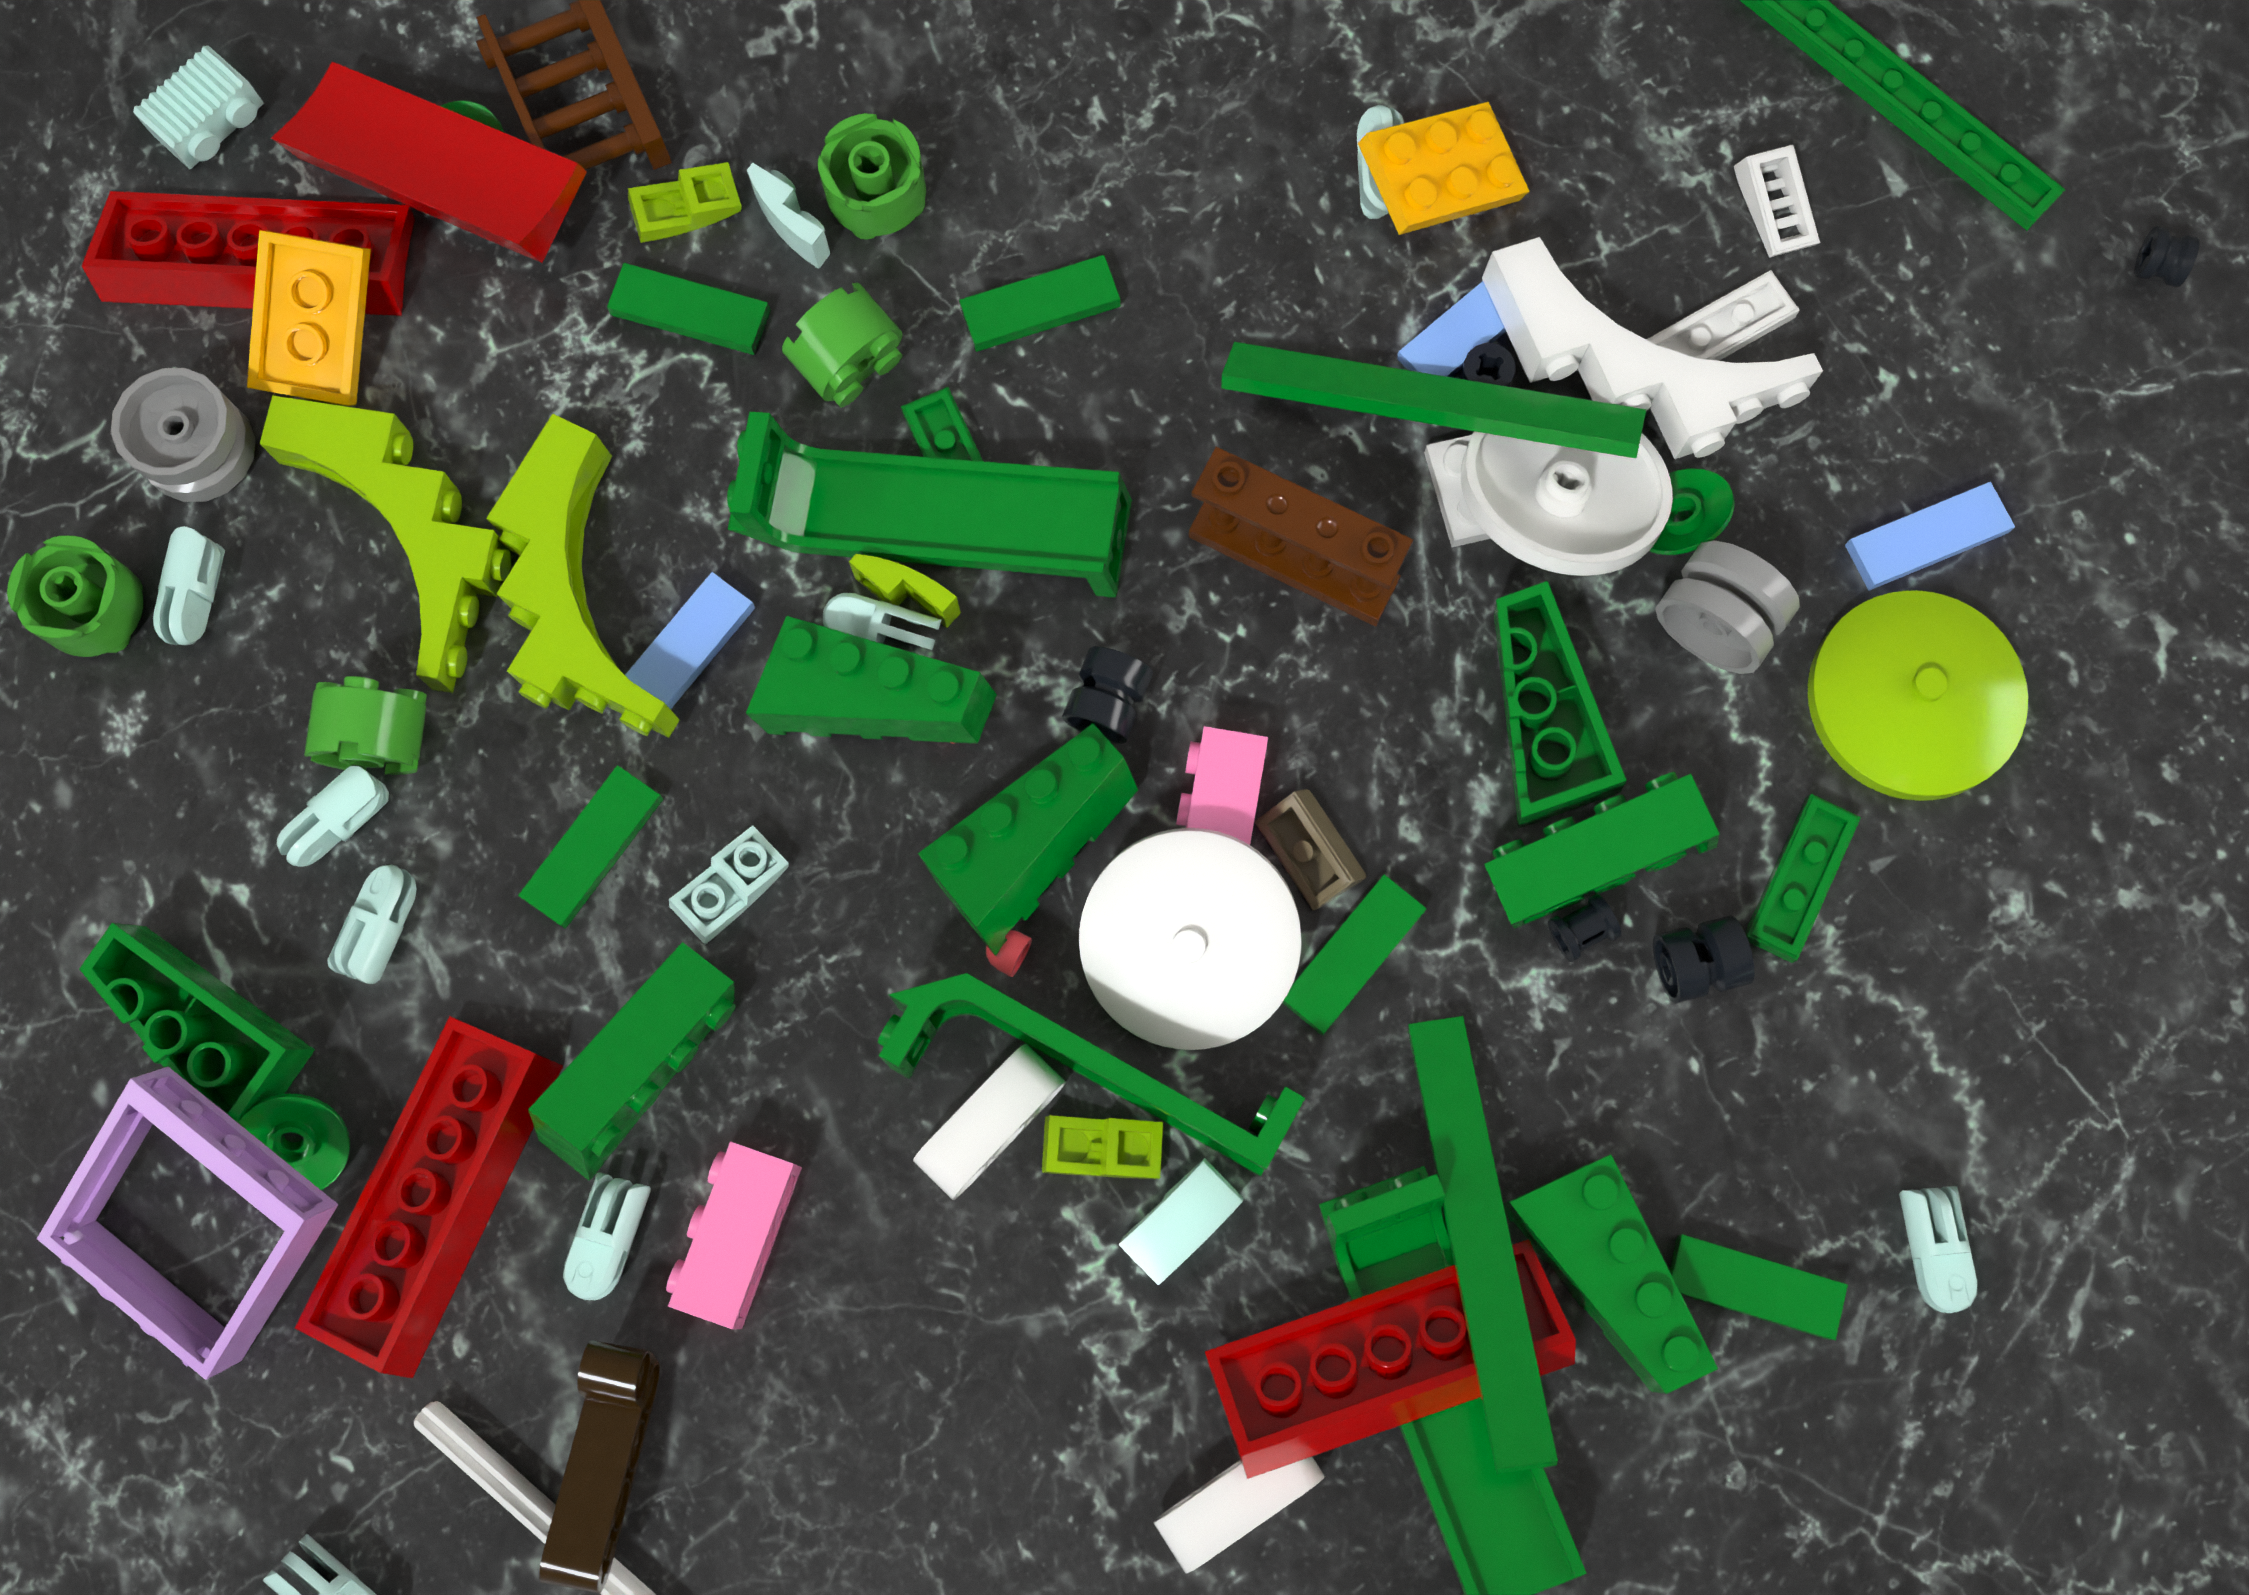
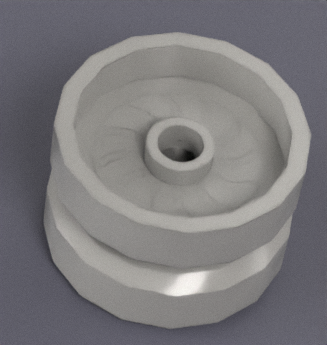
(183, 434)
(1728, 607)

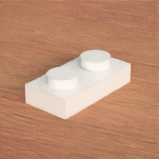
(1445, 464)

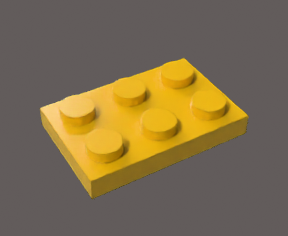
(1443, 167)
(308, 318)

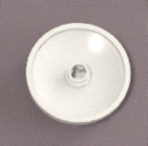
(1566, 504)
(1190, 938)

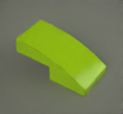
(681, 206)
(896, 582)
(1102, 1147)

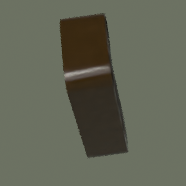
(601, 1466)

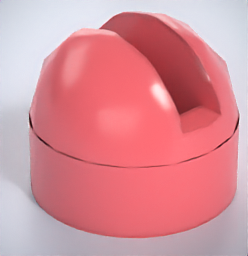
(1011, 953)

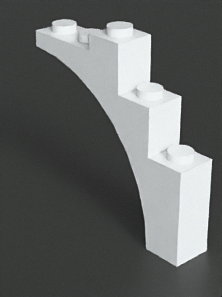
(1688, 395)

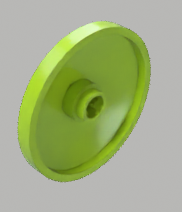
(1917, 695)

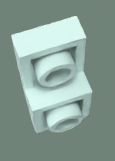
(780, 205)
(729, 885)
(1181, 1221)

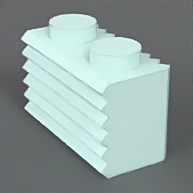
(199, 107)

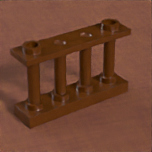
(604, 55)
(1297, 536)

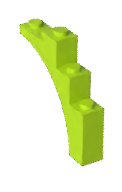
(544, 523)
(447, 560)

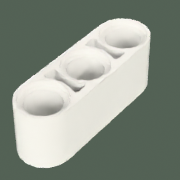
(989, 1121)
(1231, 1508)

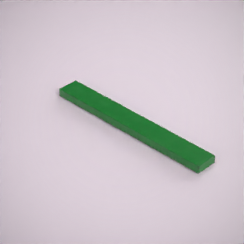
(1914, 105)
(1434, 399)
(1482, 1249)

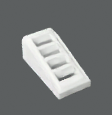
(1790, 181)

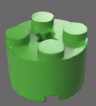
(872, 175)
(844, 344)
(76, 597)
(366, 726)

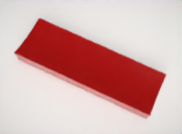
(434, 160)
(207, 246)
(428, 1200)
(1368, 1365)

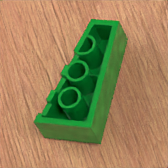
(855, 686)
(1552, 720)
(1029, 833)
(1603, 849)
(193, 1020)
(632, 1060)
(1614, 1270)

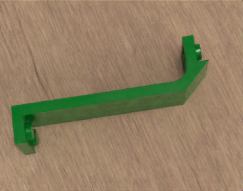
(929, 508)
(935, 1003)
(1496, 1527)

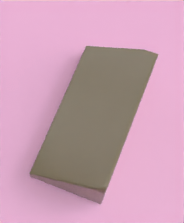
(1310, 848)

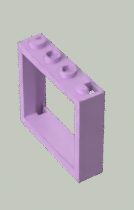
(237, 1160)

